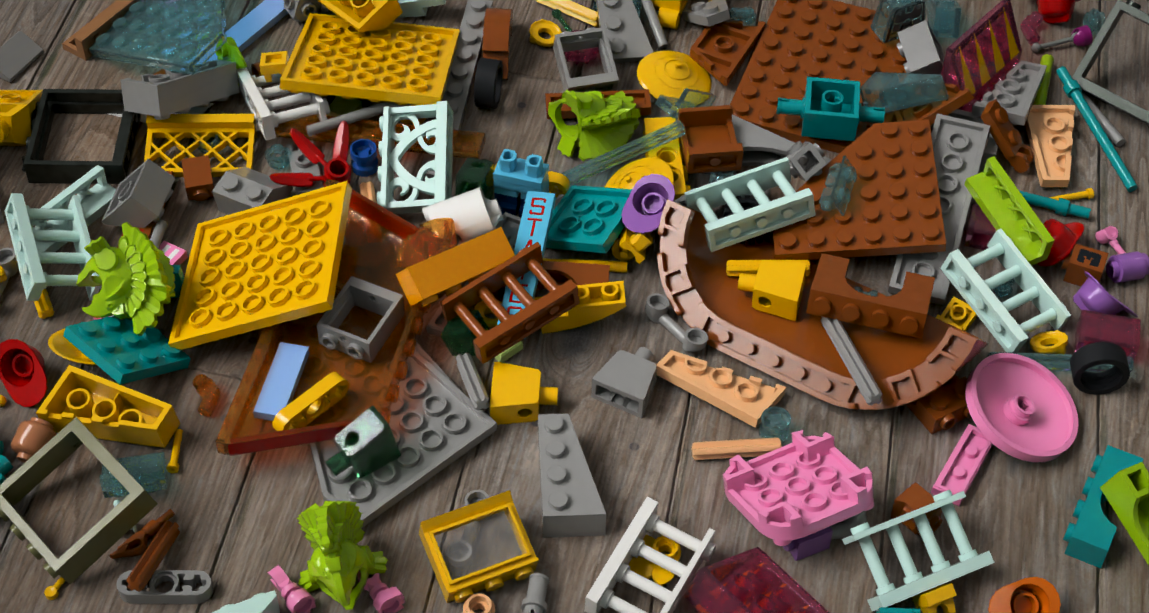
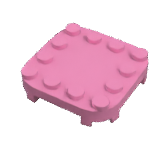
(798, 488)

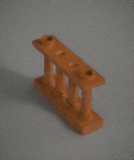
(523, 323)

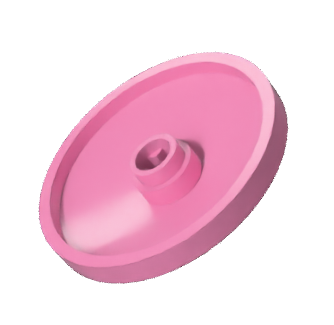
(1021, 407)

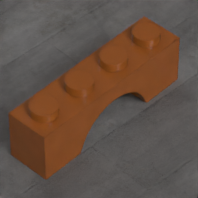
(563, 271)

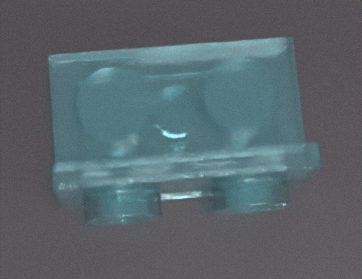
(146, 469)

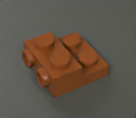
(943, 406)

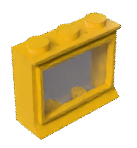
(478, 547)

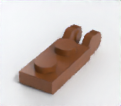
(1007, 137)

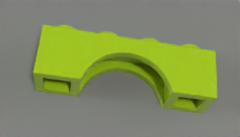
(1130, 500)

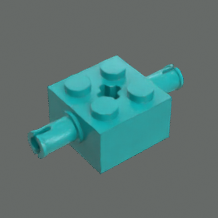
(830, 109)

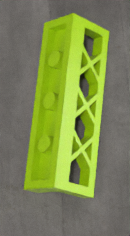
(1010, 211)

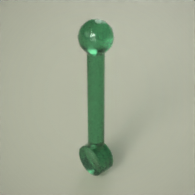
(556, 13)

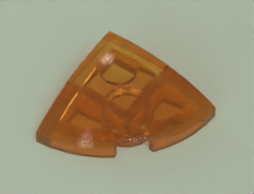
(431, 239)

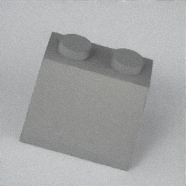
(921, 49)
(246, 189)
(140, 197)

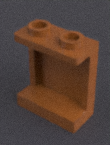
(710, 139)

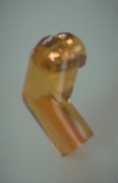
(208, 392)

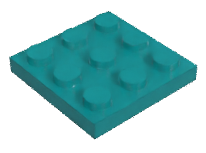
(587, 219)
(124, 354)

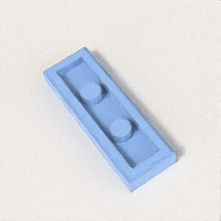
(281, 380)

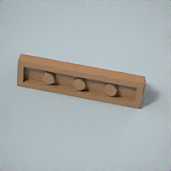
(97, 26)

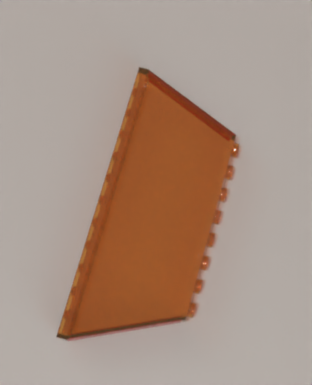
(370, 255)

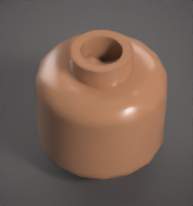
(31, 437)

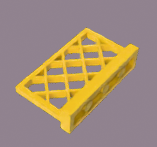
(189, 125)

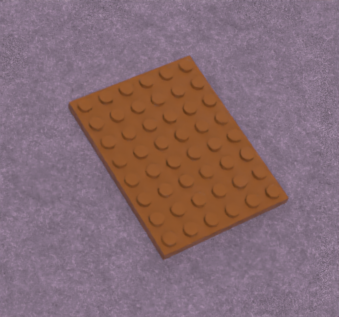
(811, 41)

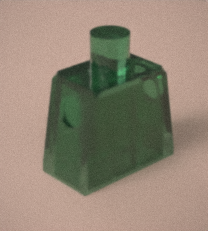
(475, 174)
(364, 445)

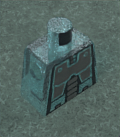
(896, 16)

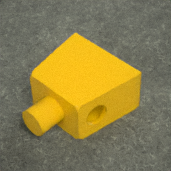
(776, 287)
(518, 394)

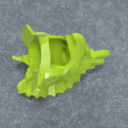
(601, 122)
(132, 278)
(336, 555)

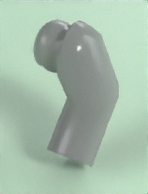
(842, 530)

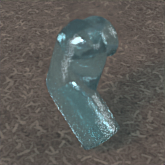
(744, 14)

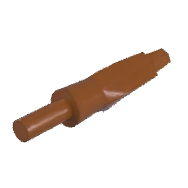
(141, 538)

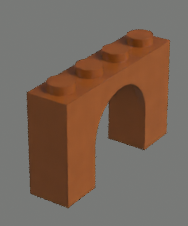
(899, 313)

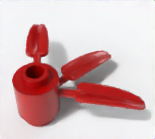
(335, 169)

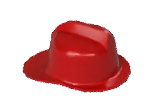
(1056, 10)
(1064, 238)
(22, 372)

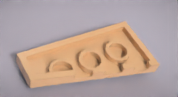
(1051, 142)

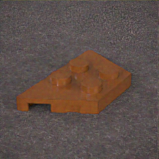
(725, 47)
(929, 111)

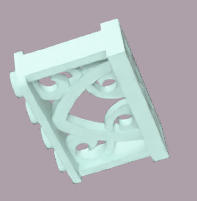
(442, 129)

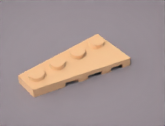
(720, 387)

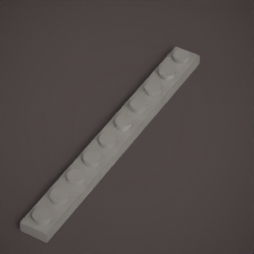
(464, 65)

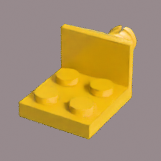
(16, 115)

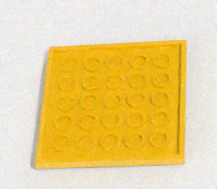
(390, 64)
(262, 267)

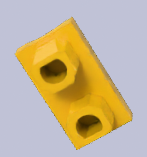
(631, 245)

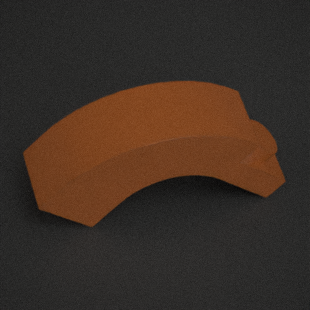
(497, 36)

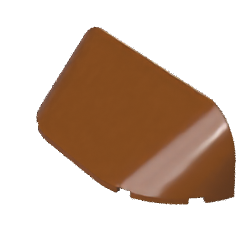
(799, 349)

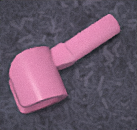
(1109, 235)

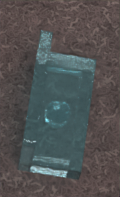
(688, 99)

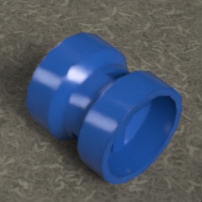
(364, 158)

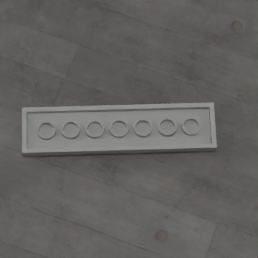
(957, 155)

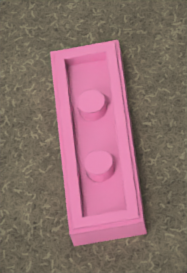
(963, 463)

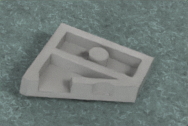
(707, 13)

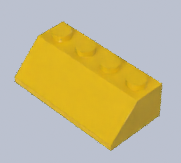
(365, 14)

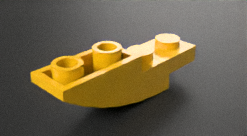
(596, 303)

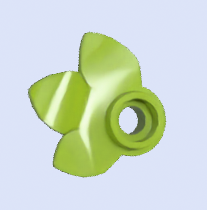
(231, 52)

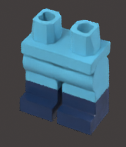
(516, 177)

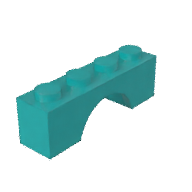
(1093, 532)

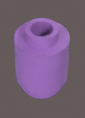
(1127, 266)

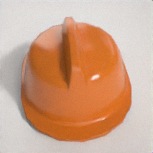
(1026, 596)

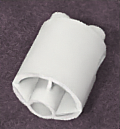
(471, 214)

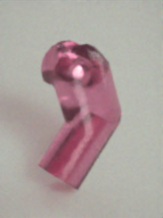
(1030, 25)

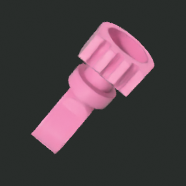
(384, 598)
(297, 599)

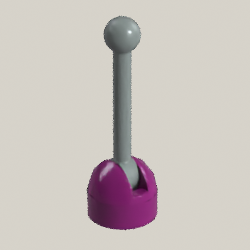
(1080, 36)

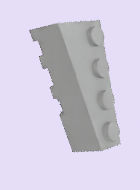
(178, 92)
(567, 487)

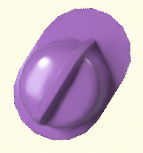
(646, 203)
(1094, 297)

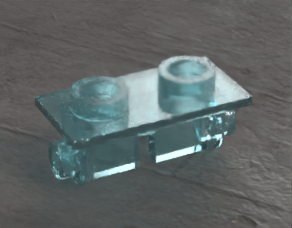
(839, 186)

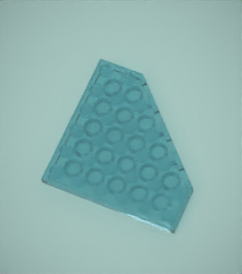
(165, 34)

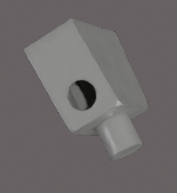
(626, 381)

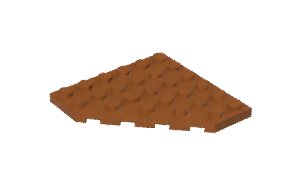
(890, 206)

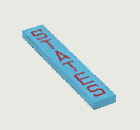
(532, 229)

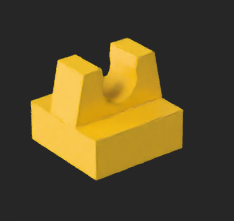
(273, 63)
(931, 599)

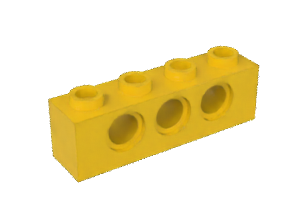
(669, 152)

